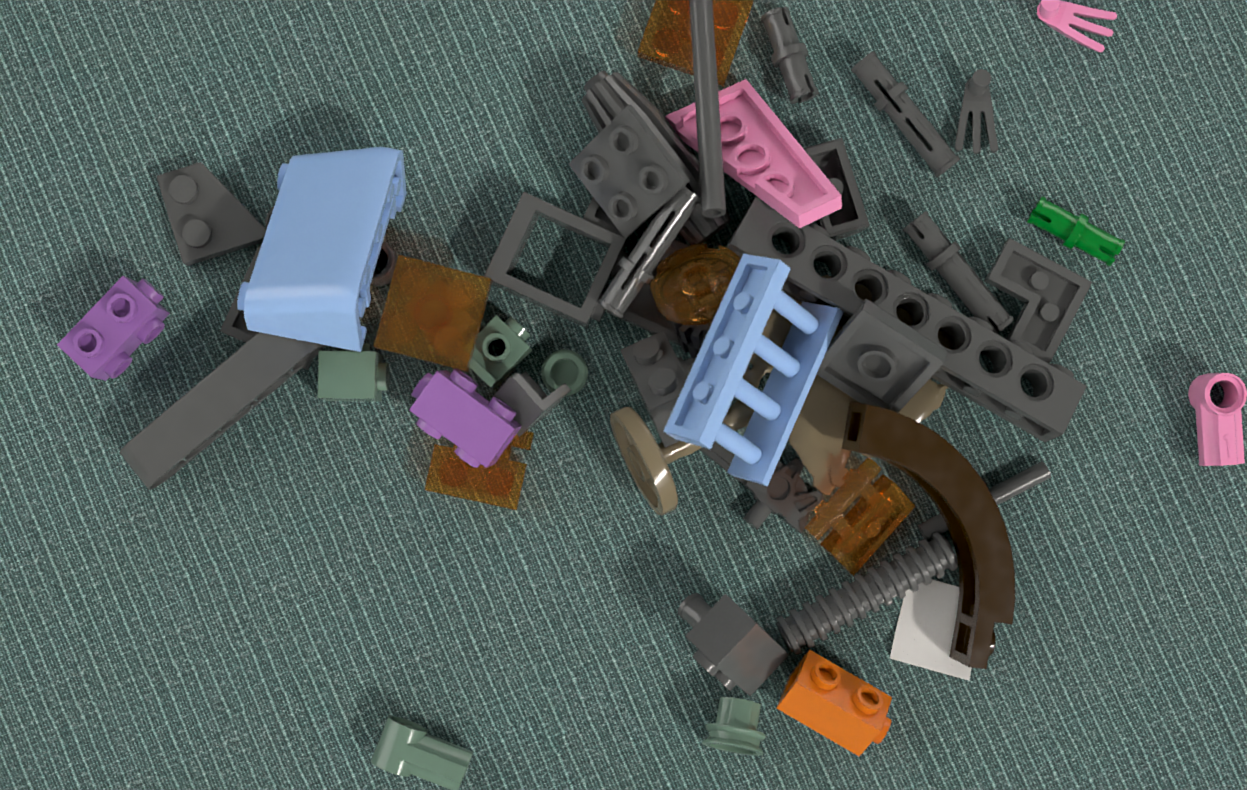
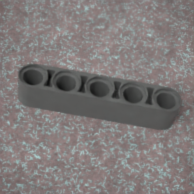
(215, 405)

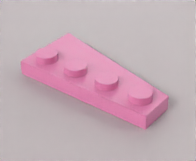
(764, 156)

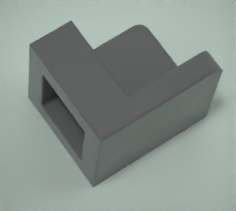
(529, 399)

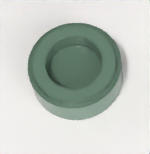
(565, 367)

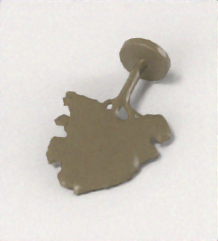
(815, 435)

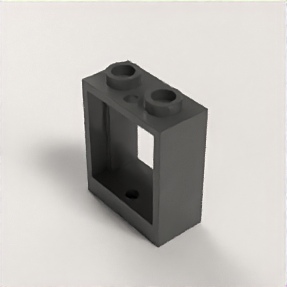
(515, 239)

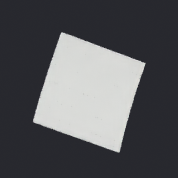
(927, 629)

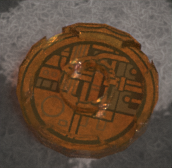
(693, 283)

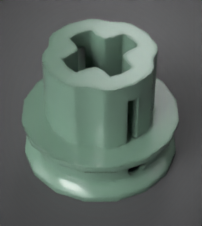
(736, 727)

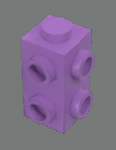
(116, 328)
(454, 409)

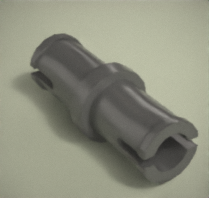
(789, 55)

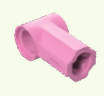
(1221, 425)

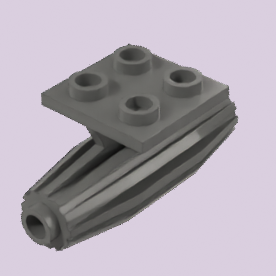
(637, 160)

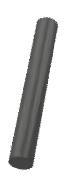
(1000, 492)

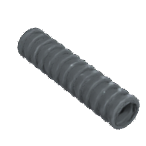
(867, 593)

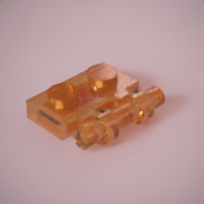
(493, 485)
(867, 523)

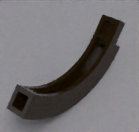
(967, 509)

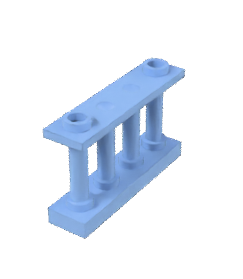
(725, 356)

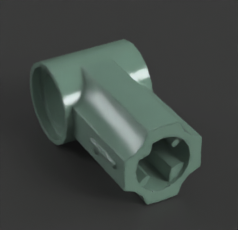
(409, 750)

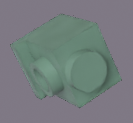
(496, 369)

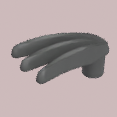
(977, 100)

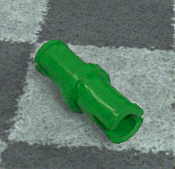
(1076, 231)

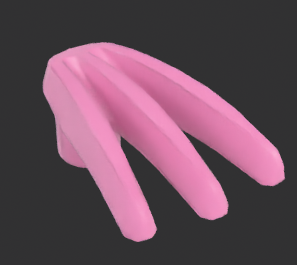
(1060, 16)

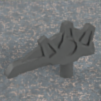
(783, 495)

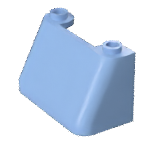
(324, 245)

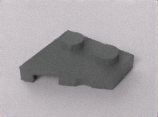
(206, 215)

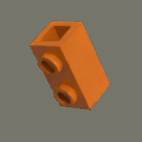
(836, 703)

